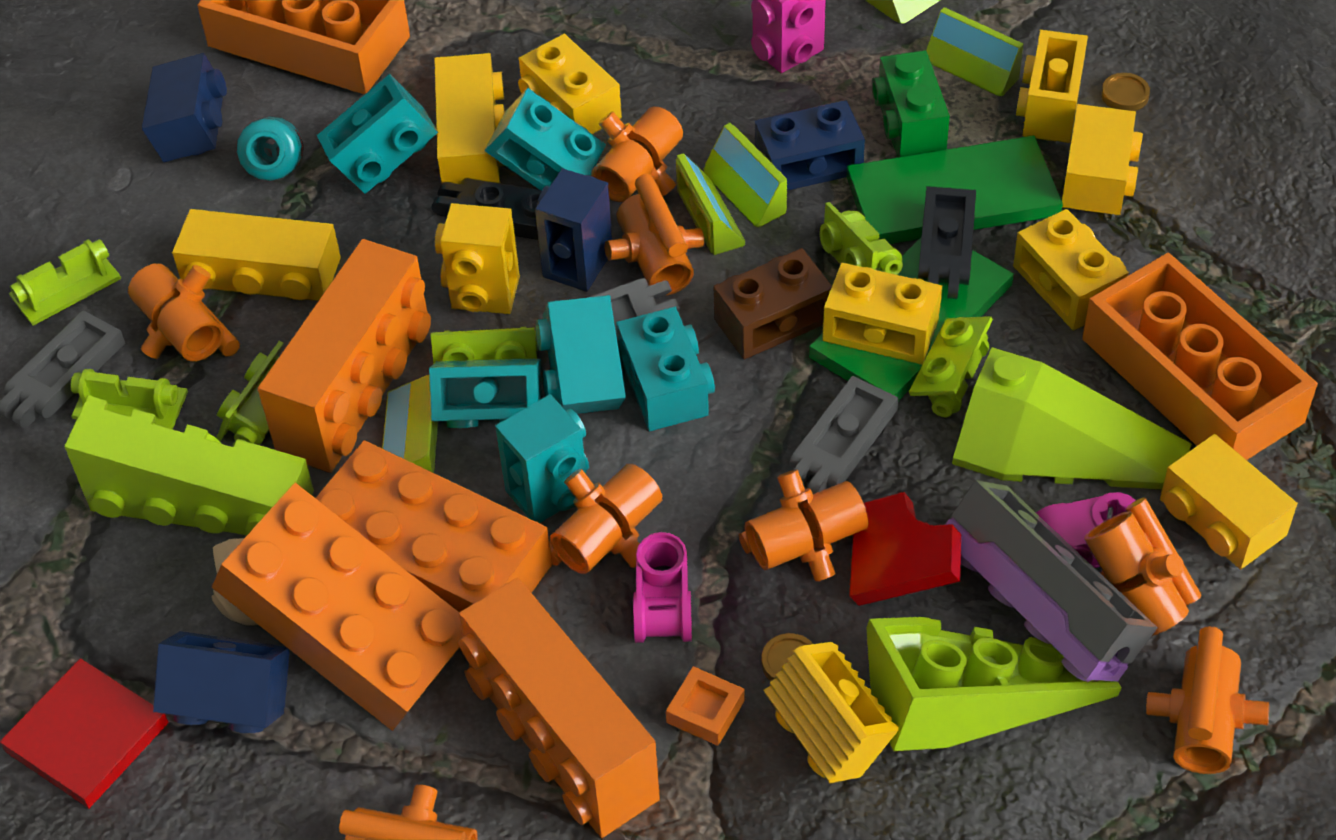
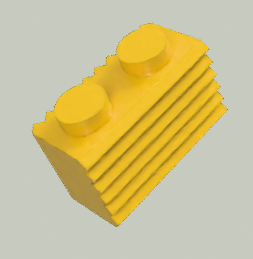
(830, 712)

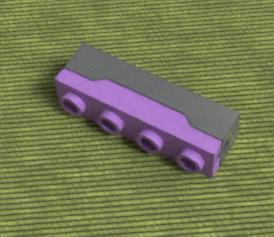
(1049, 584)

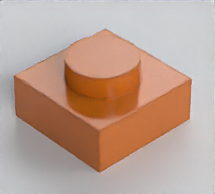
(705, 705)

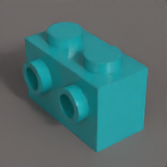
(377, 134)
(541, 141)
(581, 354)
(664, 368)
(483, 389)
(538, 454)

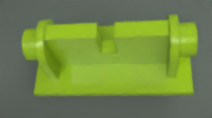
(856, 242)
(51, 290)
(484, 344)
(951, 361)
(138, 393)
(244, 411)

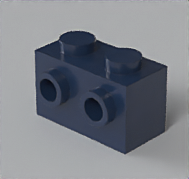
(184, 107)
(811, 143)
(573, 228)
(221, 681)

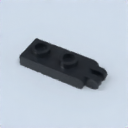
(484, 193)
(947, 237)

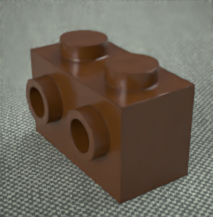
(771, 303)

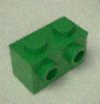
(911, 104)

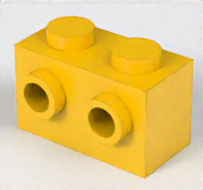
(570, 82)
(1054, 86)
(1100, 158)
(478, 258)
(1066, 265)
(882, 313)
(1227, 501)

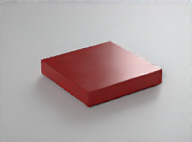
(84, 733)

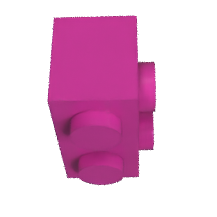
(787, 31)

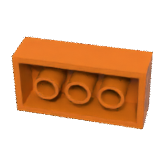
(321, 39)
(346, 355)
(1197, 358)
(437, 528)
(341, 605)
(559, 708)

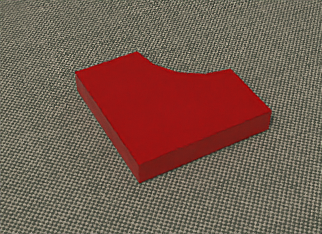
(901, 553)

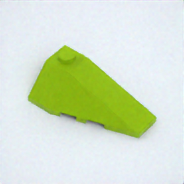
(1049, 425)
(965, 686)

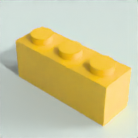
(467, 116)
(259, 253)

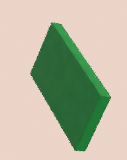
(1007, 177)
(896, 376)

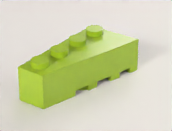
(176, 476)

